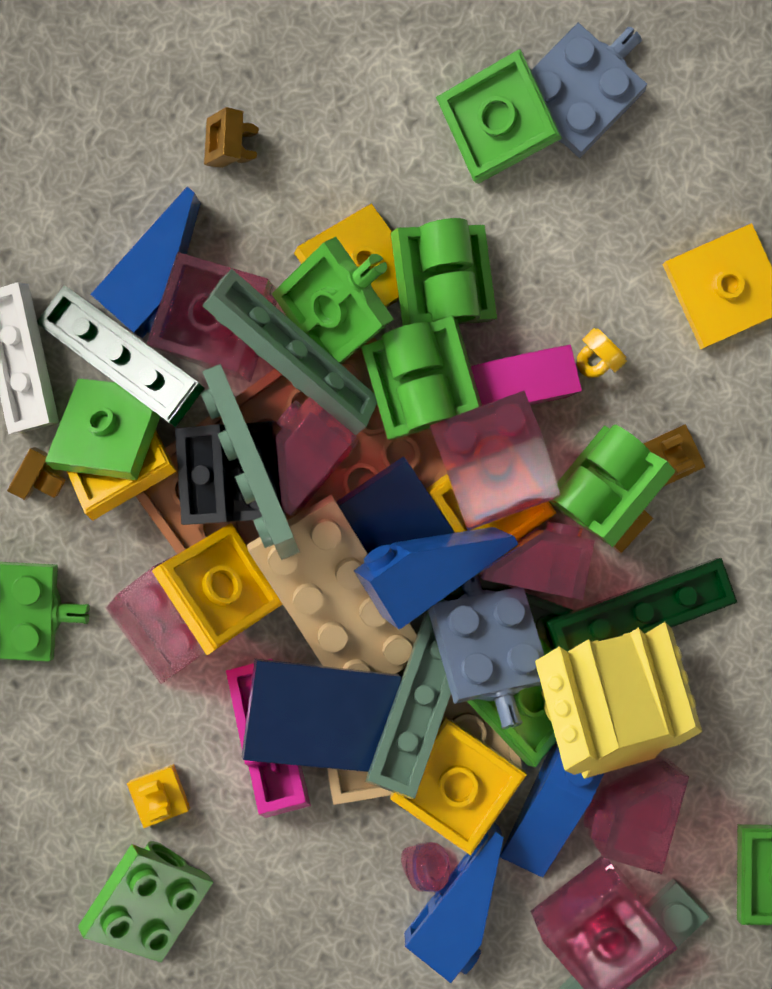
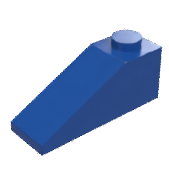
(140, 278)
(420, 572)
(548, 815)
(455, 918)

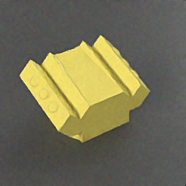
(618, 700)

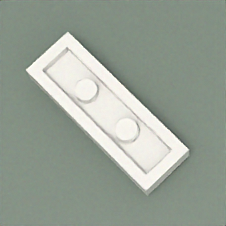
(23, 369)

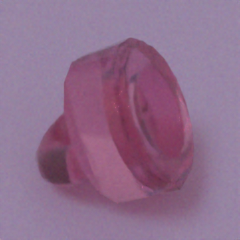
(426, 866)

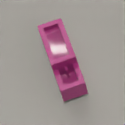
(542, 375)
(275, 785)

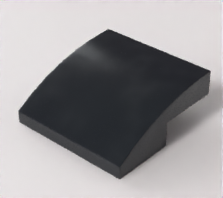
(208, 478)

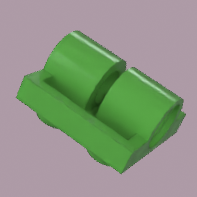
(443, 272)
(420, 376)
(611, 483)
(145, 902)

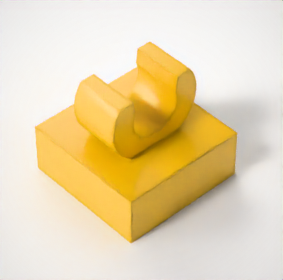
(158, 796)

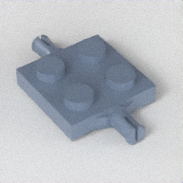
(588, 85)
(488, 646)

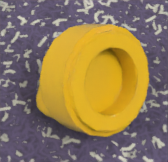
(605, 349)

